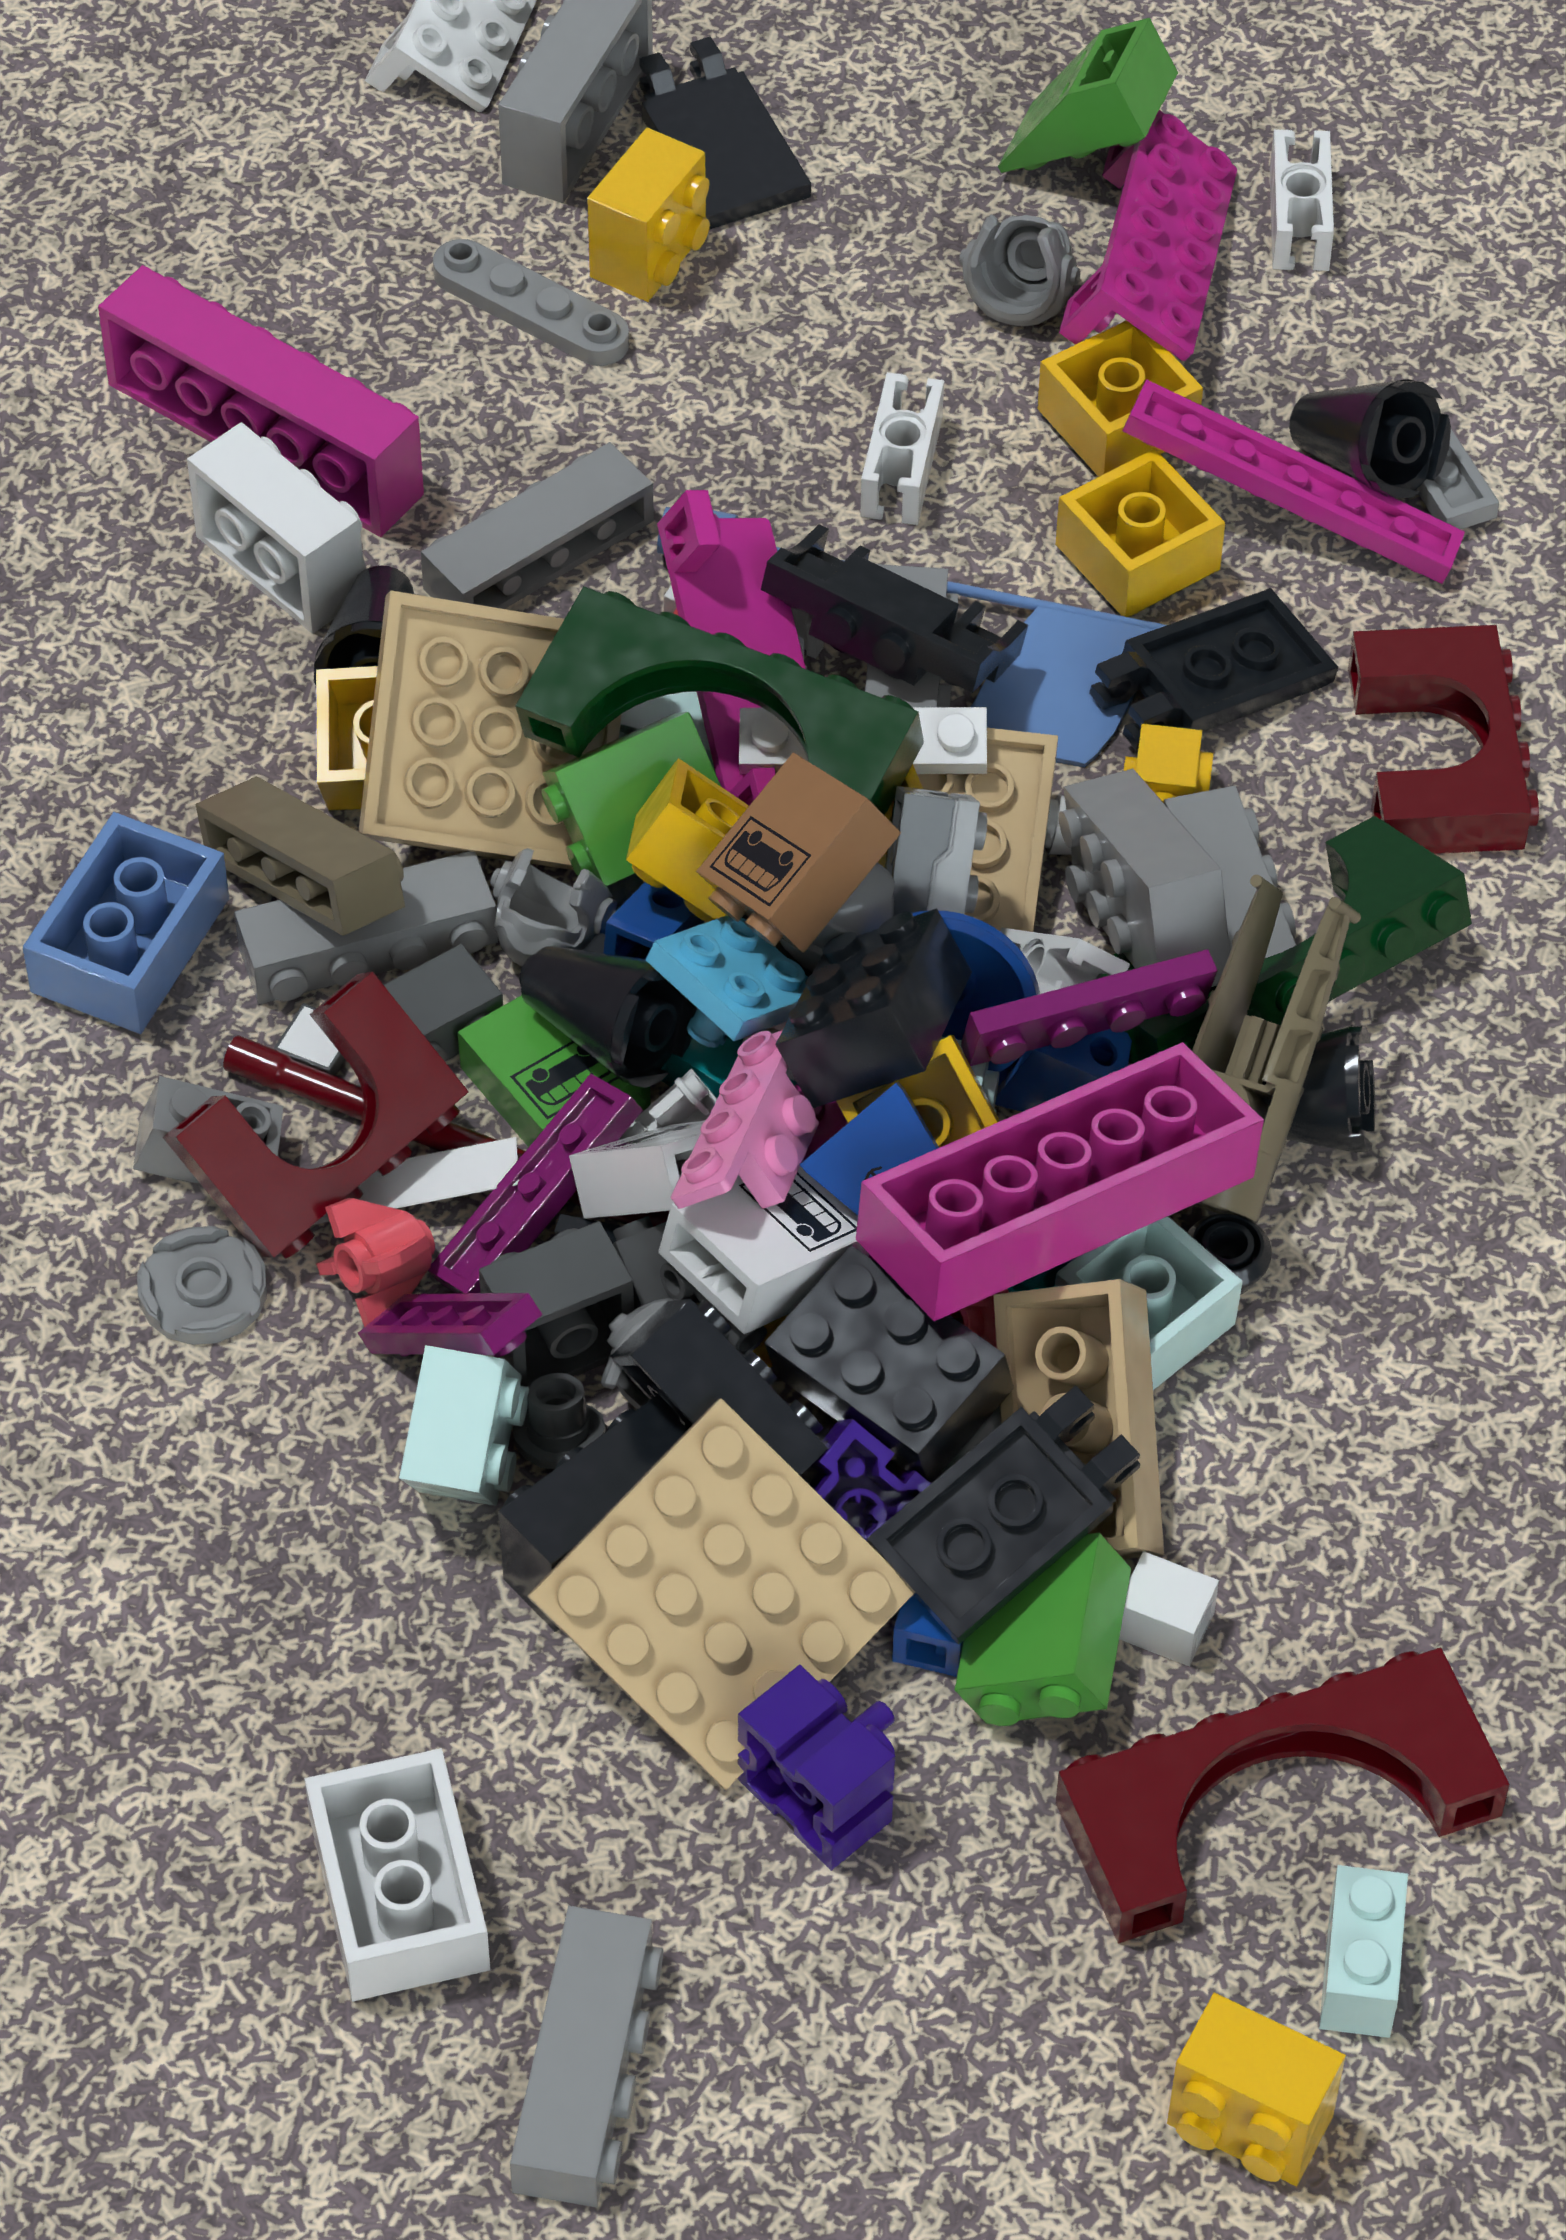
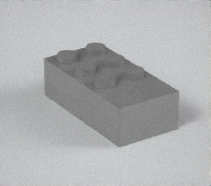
(571, 92)
(1142, 873)

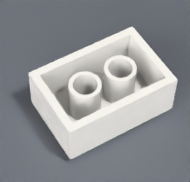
(275, 525)
(397, 1874)

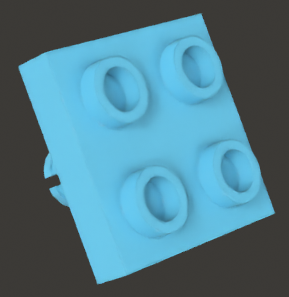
(730, 978)

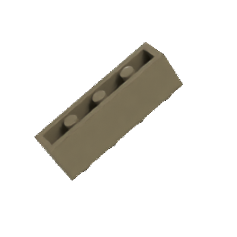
(302, 855)

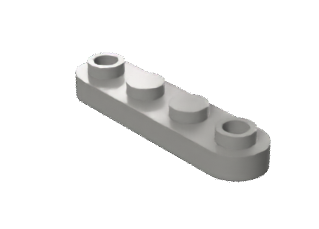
(531, 302)

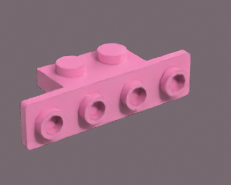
(753, 1131)

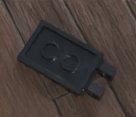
(725, 118)
(1215, 667)
(1003, 1514)

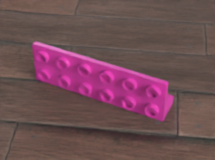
(1160, 238)
(716, 586)

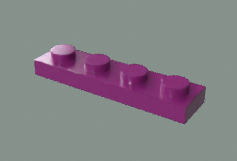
(1087, 1008)
(518, 1214)
(457, 1322)

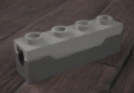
(935, 850)

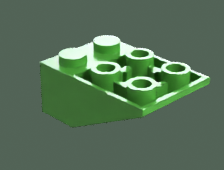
(1097, 100)

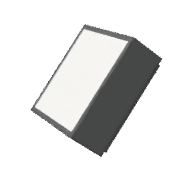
(309, 1044)

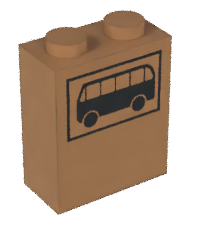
(796, 854)

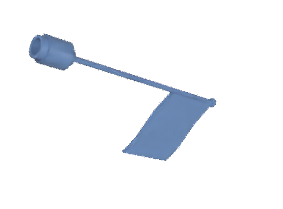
(1053, 675)

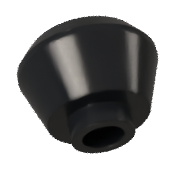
(1236, 1244)

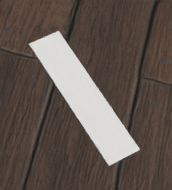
(441, 1175)

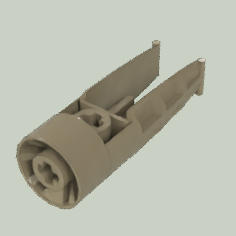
(1253, 1050)

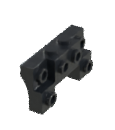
(888, 617)

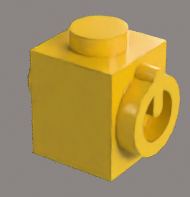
(1171, 761)

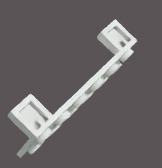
(454, 45)

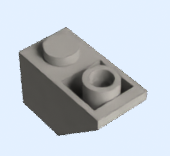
(172, 1103)

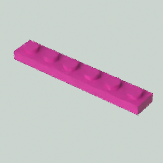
(1294, 481)

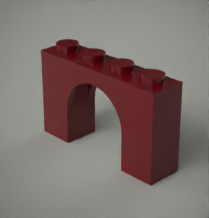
(1467, 679)
(403, 1094)

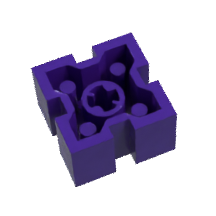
(856, 1480)
(825, 1771)

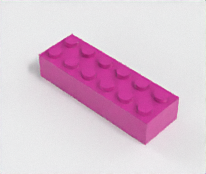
(218, 371)
(1057, 1180)

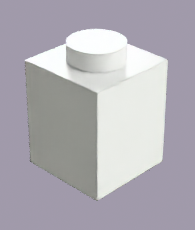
(1168, 1608)

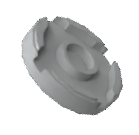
(203, 1305)

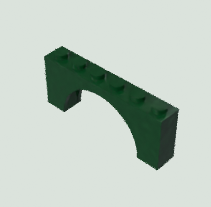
(623, 655)
(1404, 904)

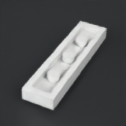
(951, 735)

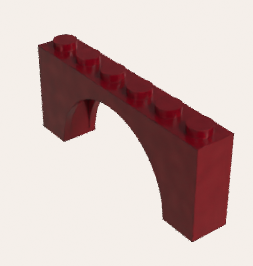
(1392, 1720)

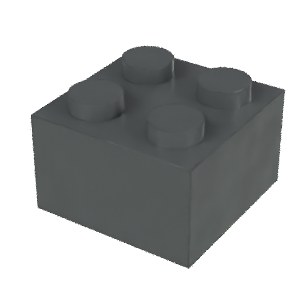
(578, 1290)

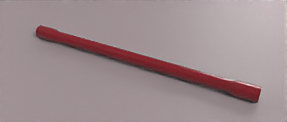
(281, 1072)

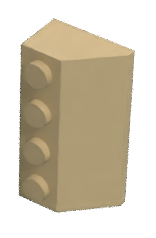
(1100, 1343)

